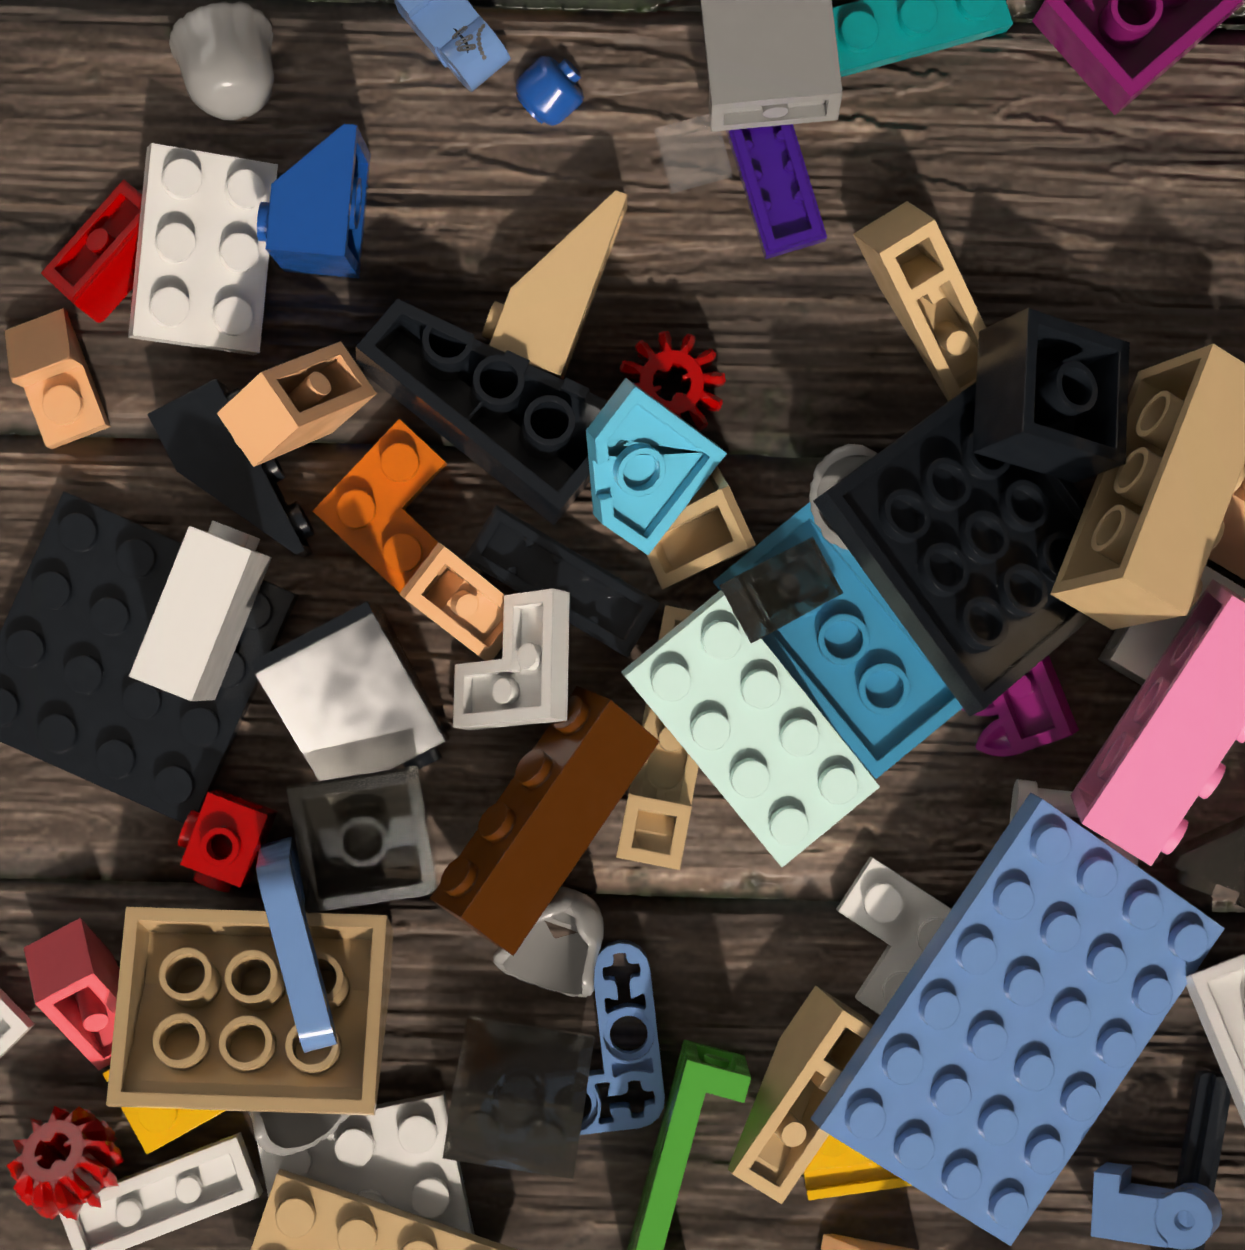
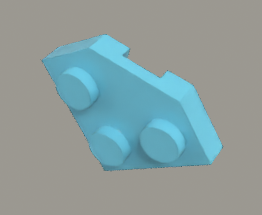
(644, 465)

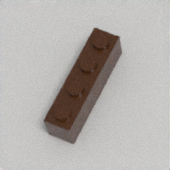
(544, 820)

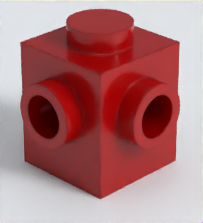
(225, 840)

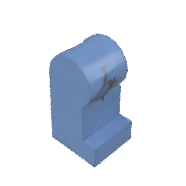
(456, 38)
(1151, 1214)

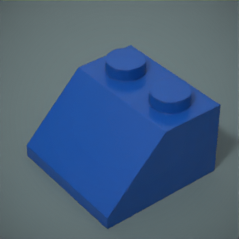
(320, 208)

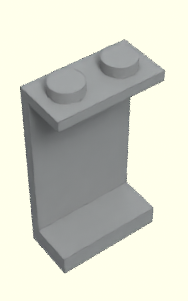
(770, 62)

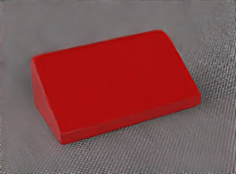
(100, 259)

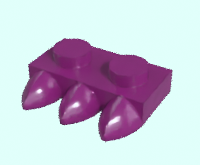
(1029, 714)

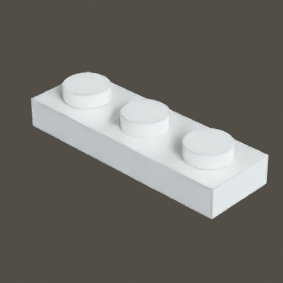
(167, 1197)

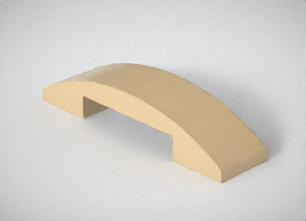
(662, 791)

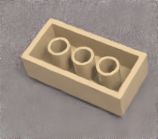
(1164, 510)

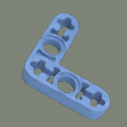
(285, 909)
(624, 1065)

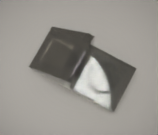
(781, 589)

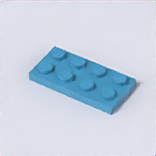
(855, 657)

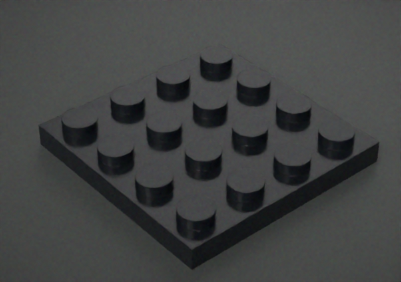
(962, 550)
(72, 656)

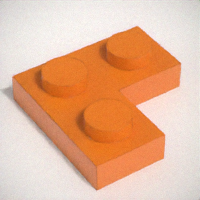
(372, 500)

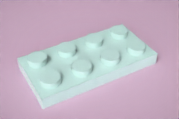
(750, 729)

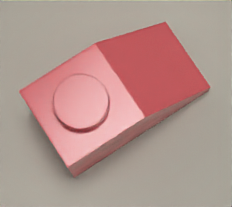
(76, 987)

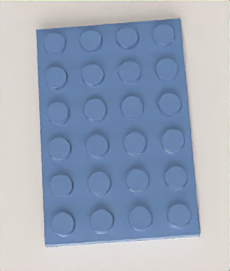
(1018, 1021)

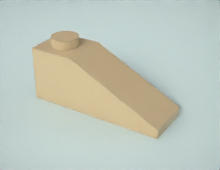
(925, 293)
(554, 298)
(806, 1063)

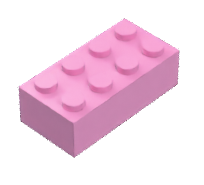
(1172, 734)

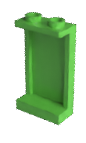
(698, 1072)

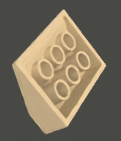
(212, 1021)

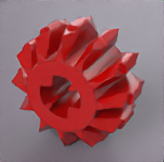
(691, 369)
(65, 1163)

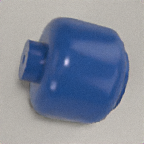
(549, 90)

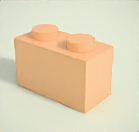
(296, 403)

